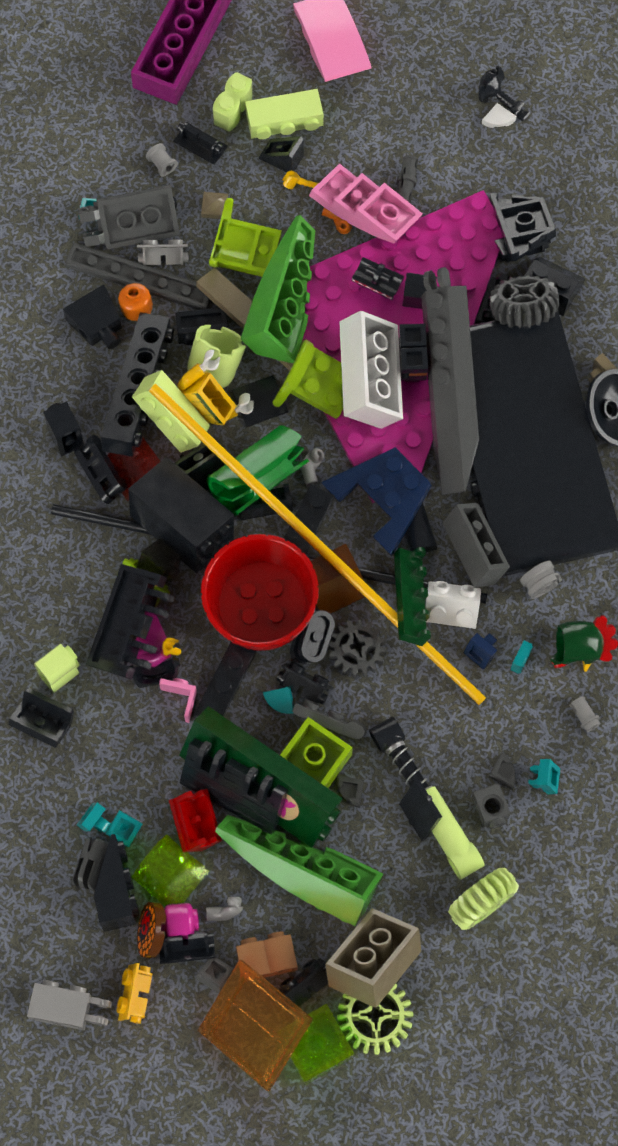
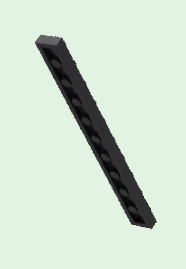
(237, 658)

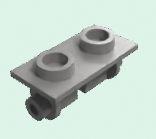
(173, 251)

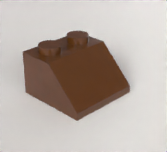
(334, 589)

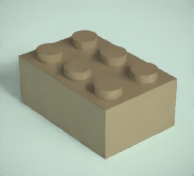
(373, 957)

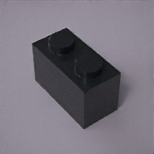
(63, 428)

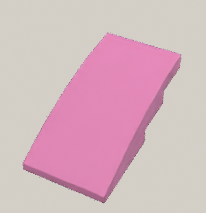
(332, 38)
(365, 204)

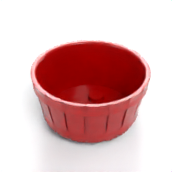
(259, 591)

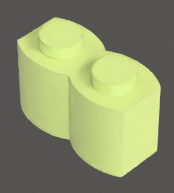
(231, 102)
(58, 667)

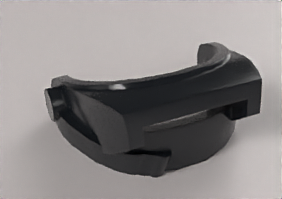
(170, 666)

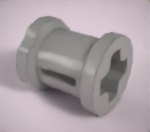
(161, 159)

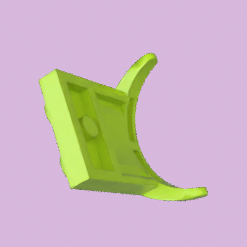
(243, 244)
(315, 380)

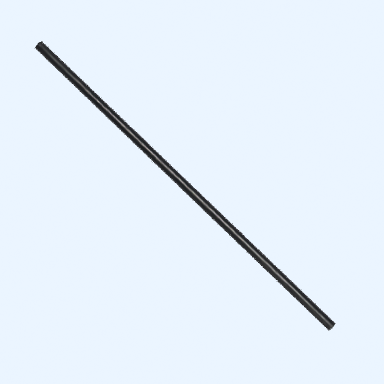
(136, 527)

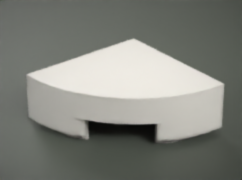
(498, 117)

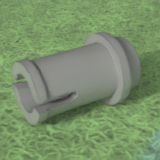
(585, 714)

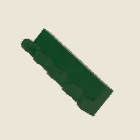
(411, 596)

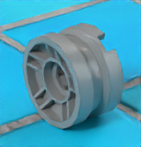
(540, 579)

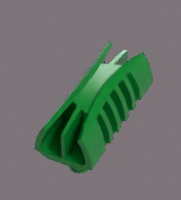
(267, 460)

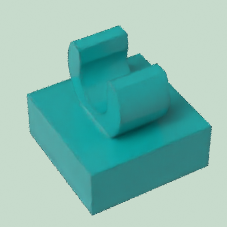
(548, 776)
(93, 818)

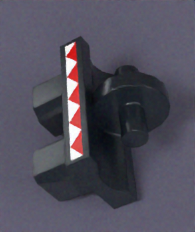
(377, 278)

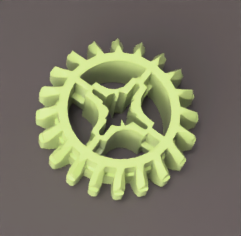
(483, 898)
(388, 1015)

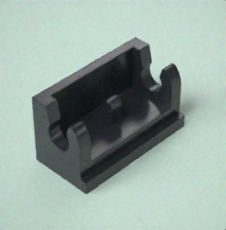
(261, 508)

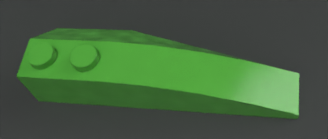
(278, 308)
(318, 877)

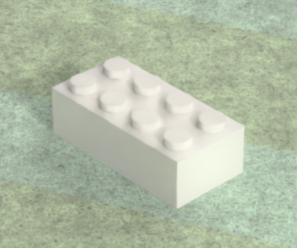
(371, 370)

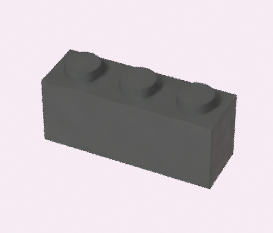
(476, 544)

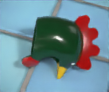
(584, 642)

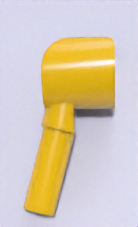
(292, 178)

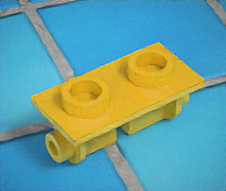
(135, 981)

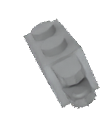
(65, 1006)

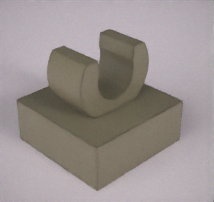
(600, 364)

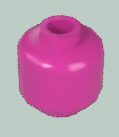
(180, 920)

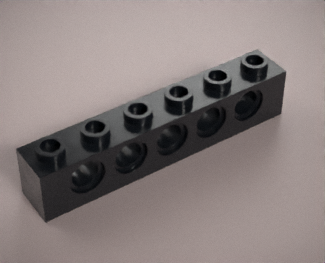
(149, 347)

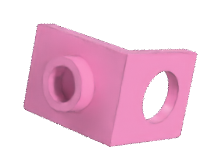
(181, 687)

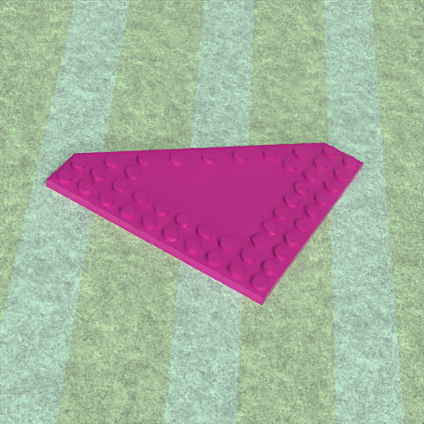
(451, 237)

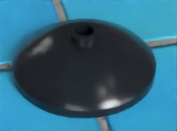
(603, 406)

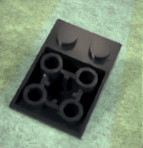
(112, 895)

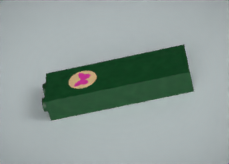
(308, 803)

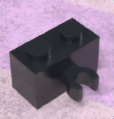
(200, 464)

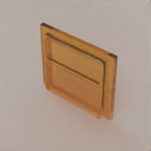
(255, 1025)

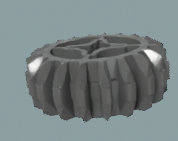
(524, 301)

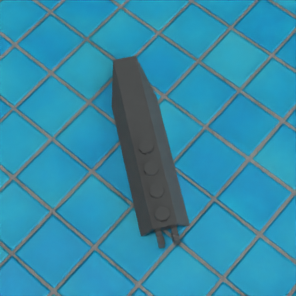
(450, 380)

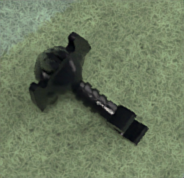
(491, 86)

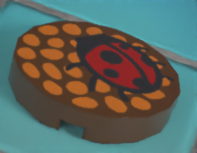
(149, 932)

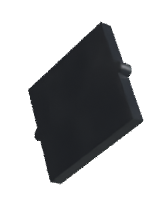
(262, 394)
(420, 810)

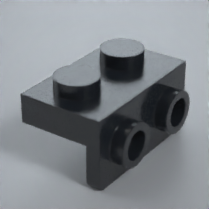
(189, 321)
(42, 717)

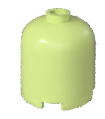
(225, 344)

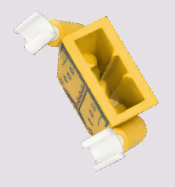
(209, 396)

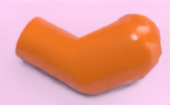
(341, 225)

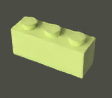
(284, 114)
(172, 428)

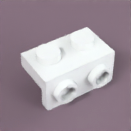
(453, 604)

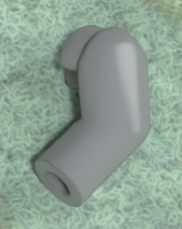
(308, 470)
(225, 913)

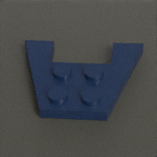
(392, 485)

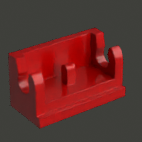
(195, 821)

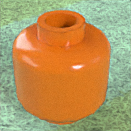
(135, 299)

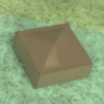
(213, 205)

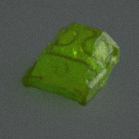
(169, 872)

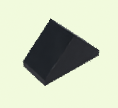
(284, 152)

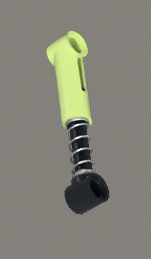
(461, 853)

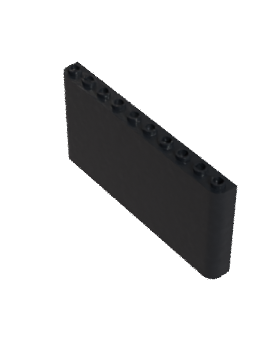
(536, 449)

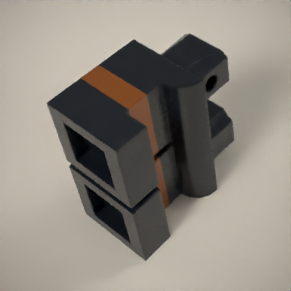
(413, 352)

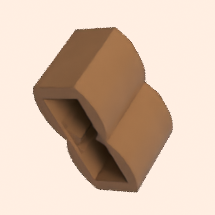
(269, 956)

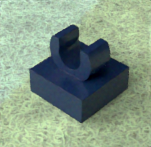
(481, 650)

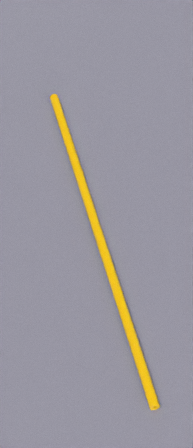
(309, 536)

